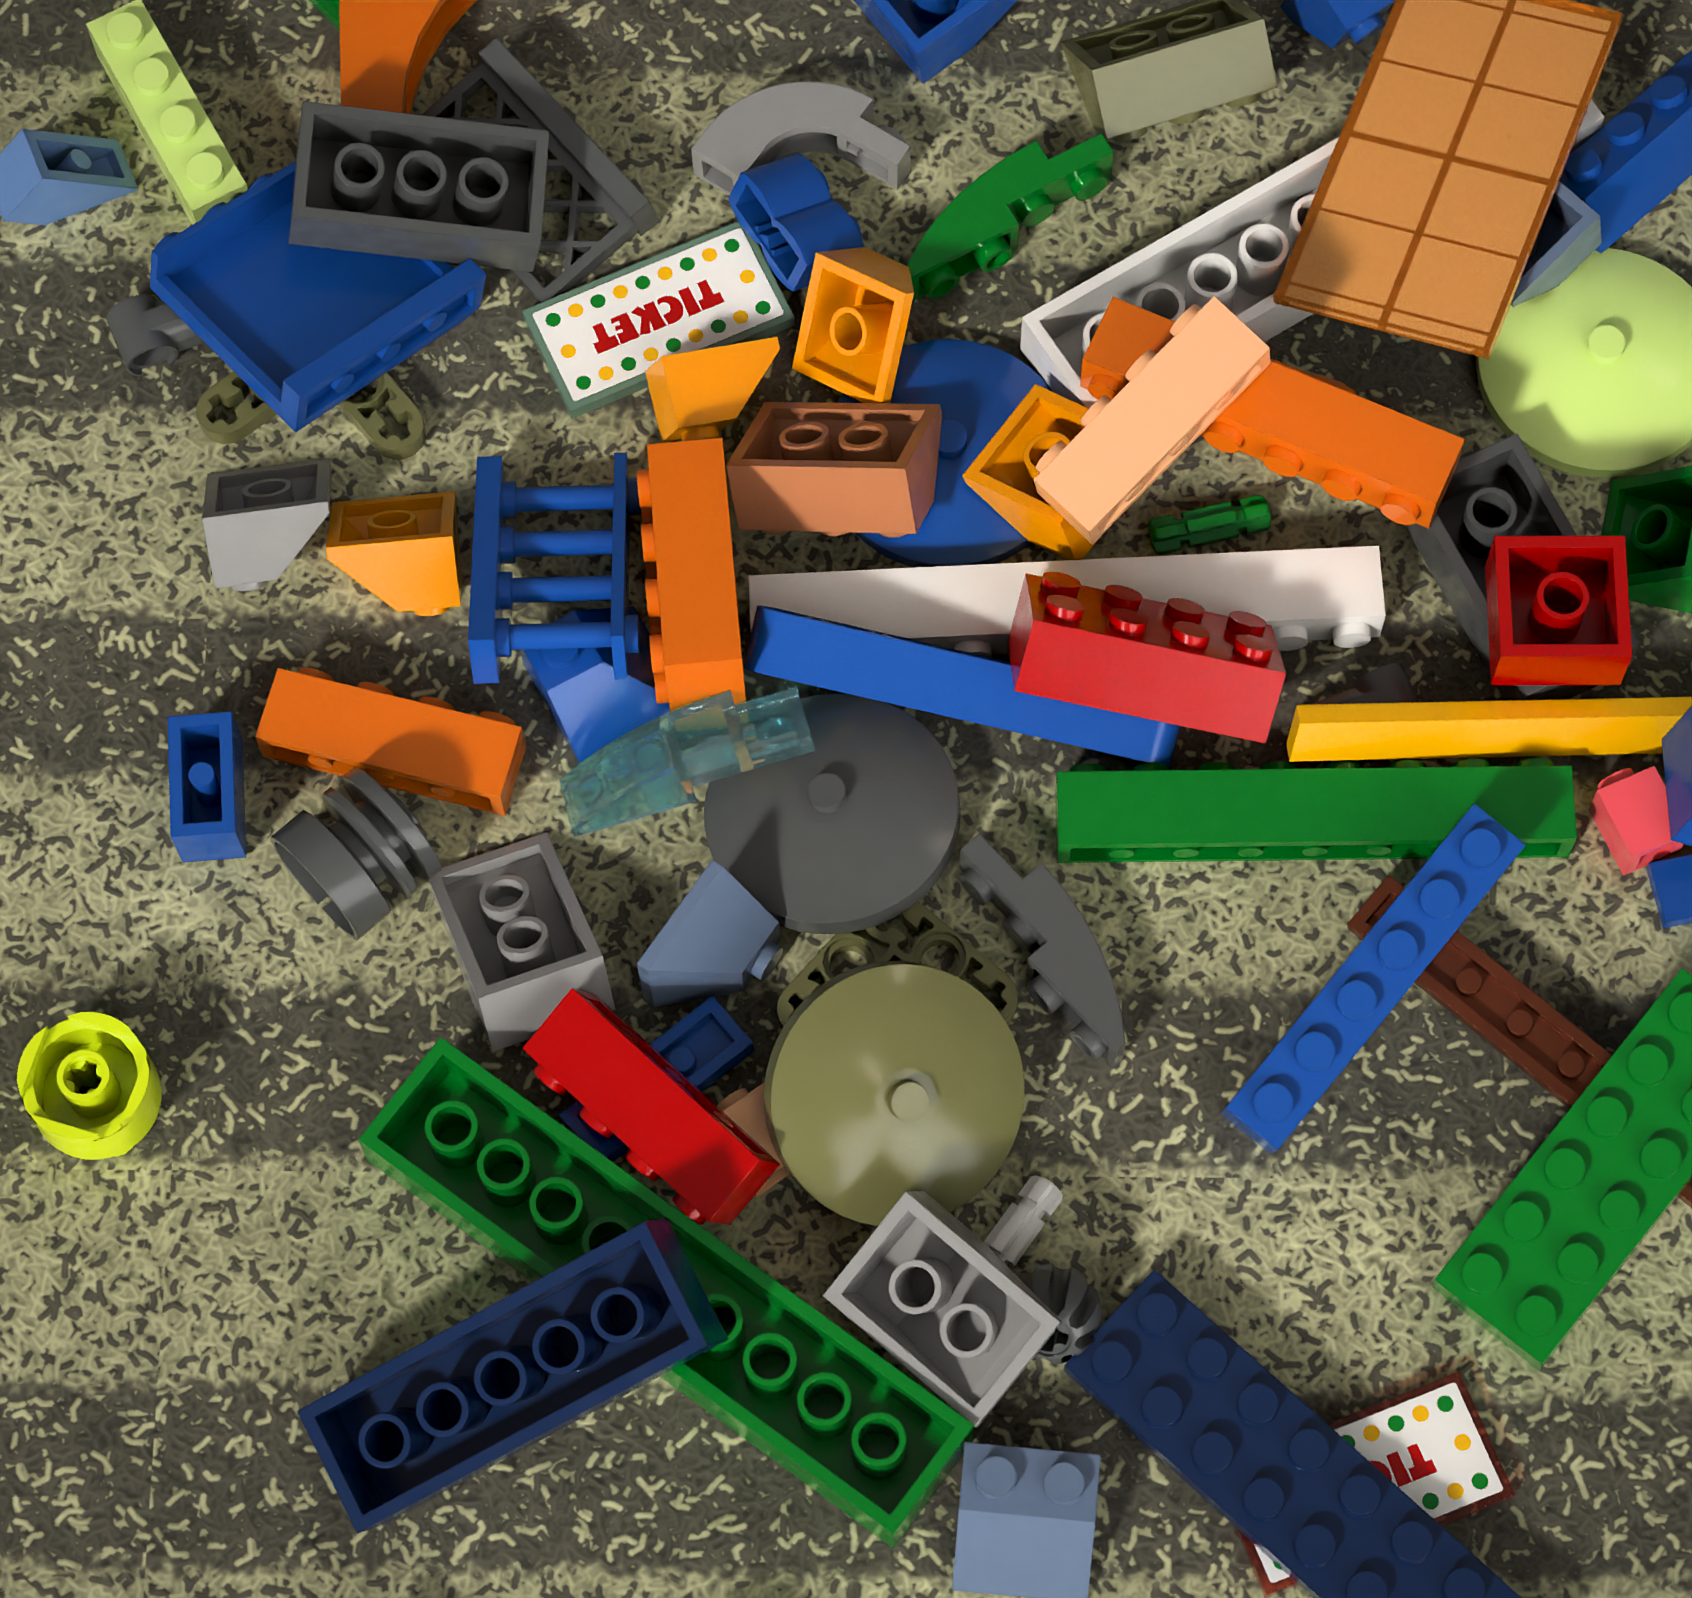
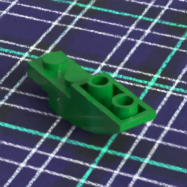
(984, 219)

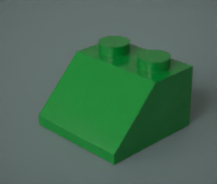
(1657, 529)

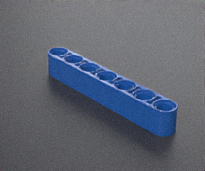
(940, 683)

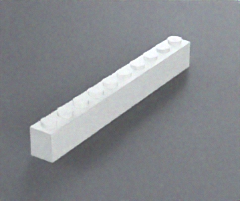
(973, 606)

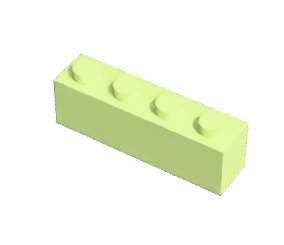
(165, 109)

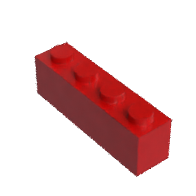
(650, 1108)

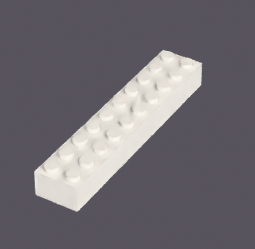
(1224, 253)

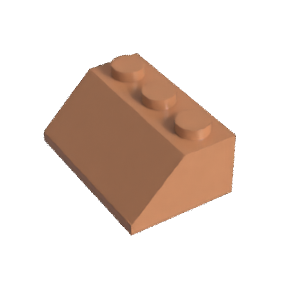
(836, 468)

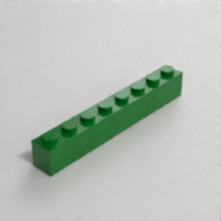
(1304, 812)

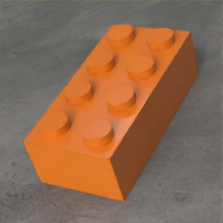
(690, 573)

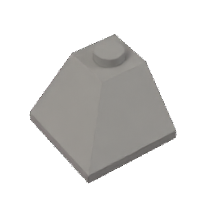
(262, 519)

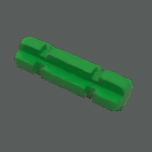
(1209, 524)

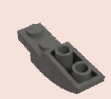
(1068, 962)

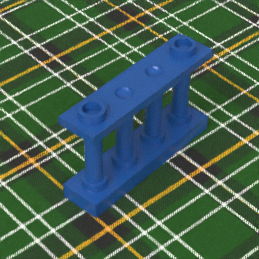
(499, 544)

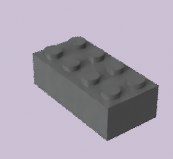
(418, 186)
(1491, 496)

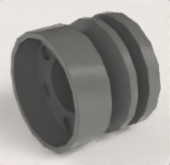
(357, 852)

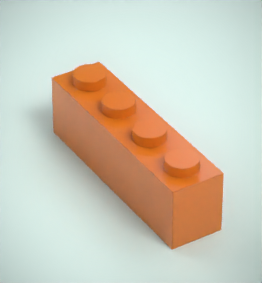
(393, 739)

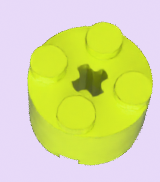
(74, 1055)

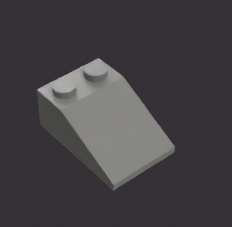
(518, 937)
(943, 1305)

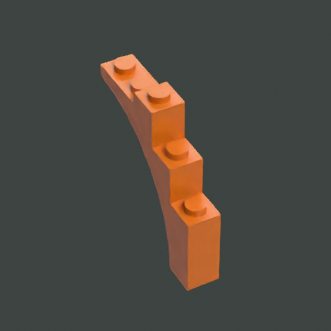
(389, 47)

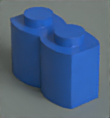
(792, 216)

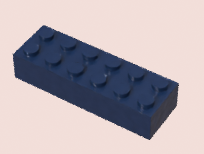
(512, 1374)

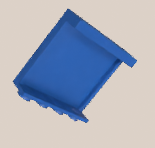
(301, 318)

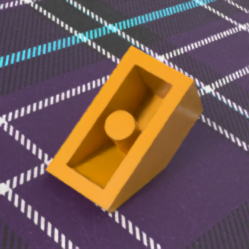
(707, 387)

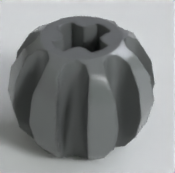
(1073, 1303)

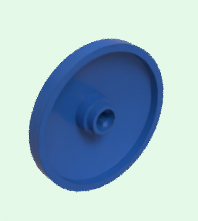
(976, 396)

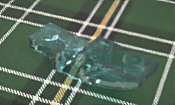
(668, 756)

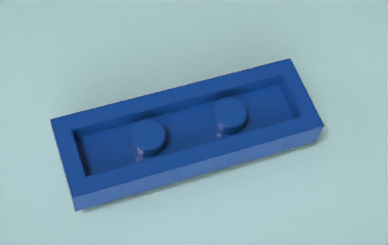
(698, 1046)

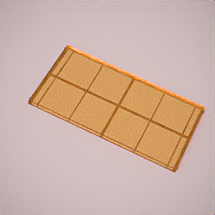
(1448, 167)

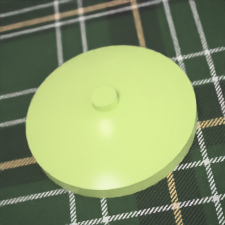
(1597, 368)

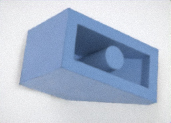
(60, 175)

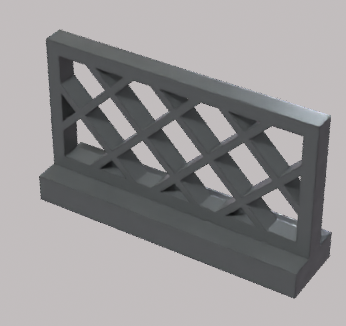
(572, 153)

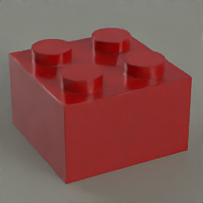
(1558, 610)

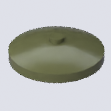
(893, 1089)

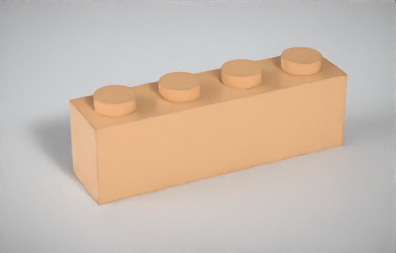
(1151, 419)

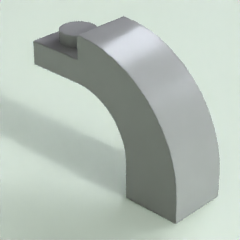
(799, 120)

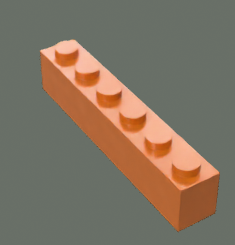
(1299, 425)

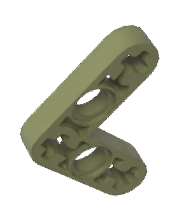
(401, 409)
(887, 946)

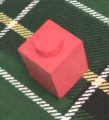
(1634, 818)

